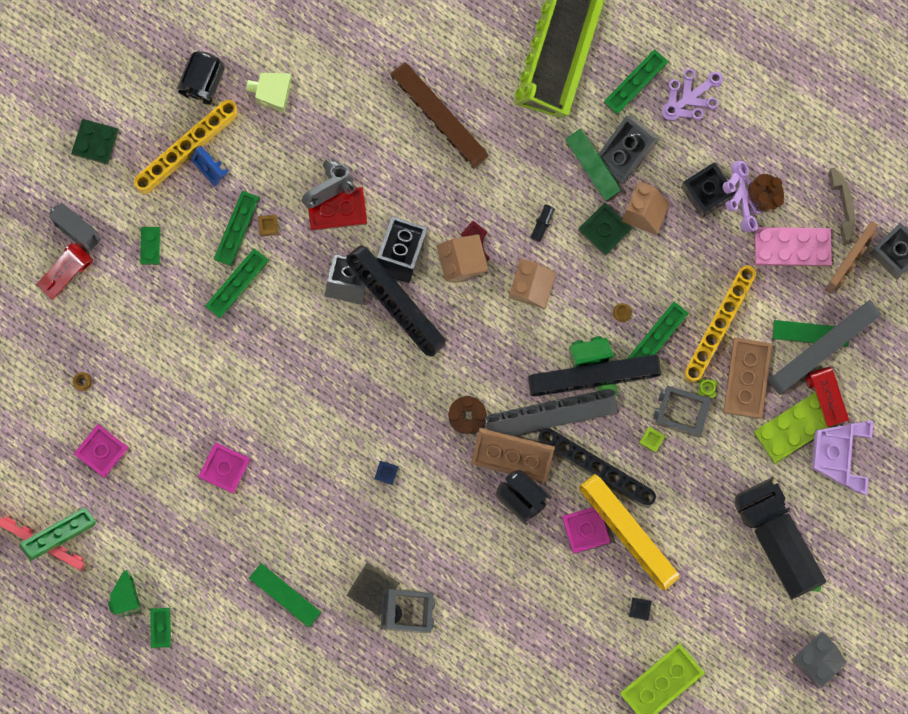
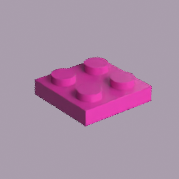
(101, 450)
(224, 468)
(585, 530)

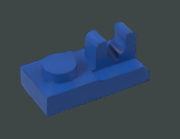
(207, 166)

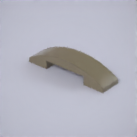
(838, 183)

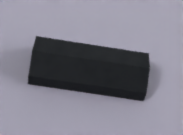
(790, 556)

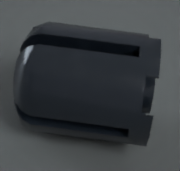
(201, 77)
(528, 489)
(761, 503)

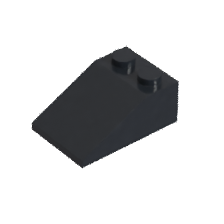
(401, 248)

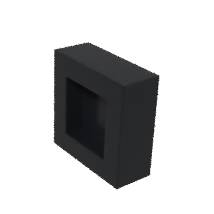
(640, 609)

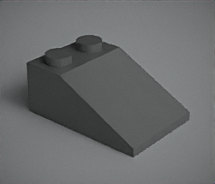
(628, 147)

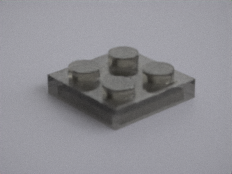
(369, 587)

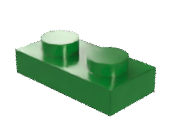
(150, 246)
(160, 627)

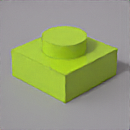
(652, 439)

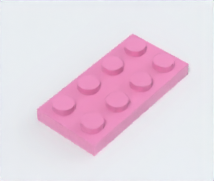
(793, 246)

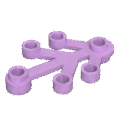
(689, 97)
(739, 173)

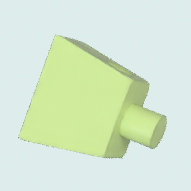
(271, 90)

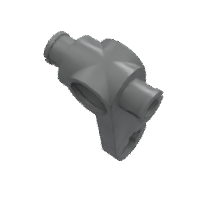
(338, 181)

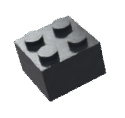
(706, 190)

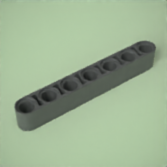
(824, 347)
(553, 413)

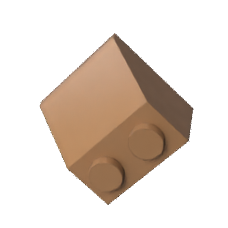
(646, 208)
(462, 258)
(532, 284)

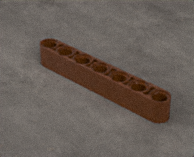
(437, 112)

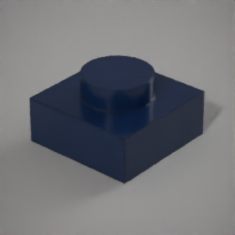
(386, 473)

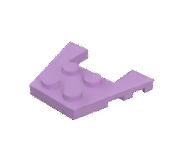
(833, 454)

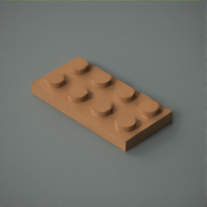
(849, 263)
(747, 378)
(512, 453)

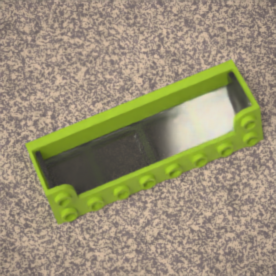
(557, 56)

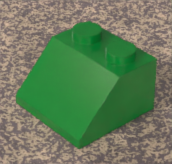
(591, 352)
(124, 597)

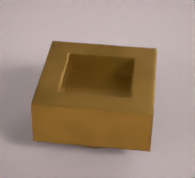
(268, 225)

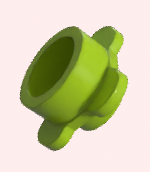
(707, 383)

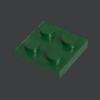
(95, 141)
(604, 229)

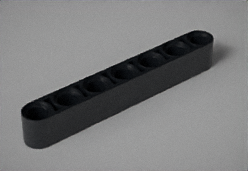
(395, 300)
(594, 375)
(607, 469)

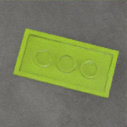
(791, 428)
(662, 682)

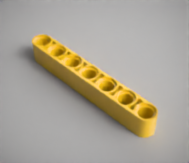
(188, 138)
(721, 315)
(629, 532)

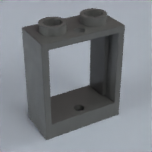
(74, 227)
(697, 430)
(389, 606)

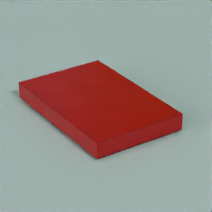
(339, 211)

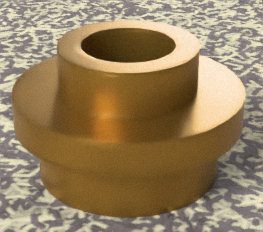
(82, 375)

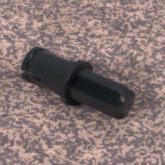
(542, 223)

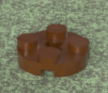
(774, 188)
(456, 415)

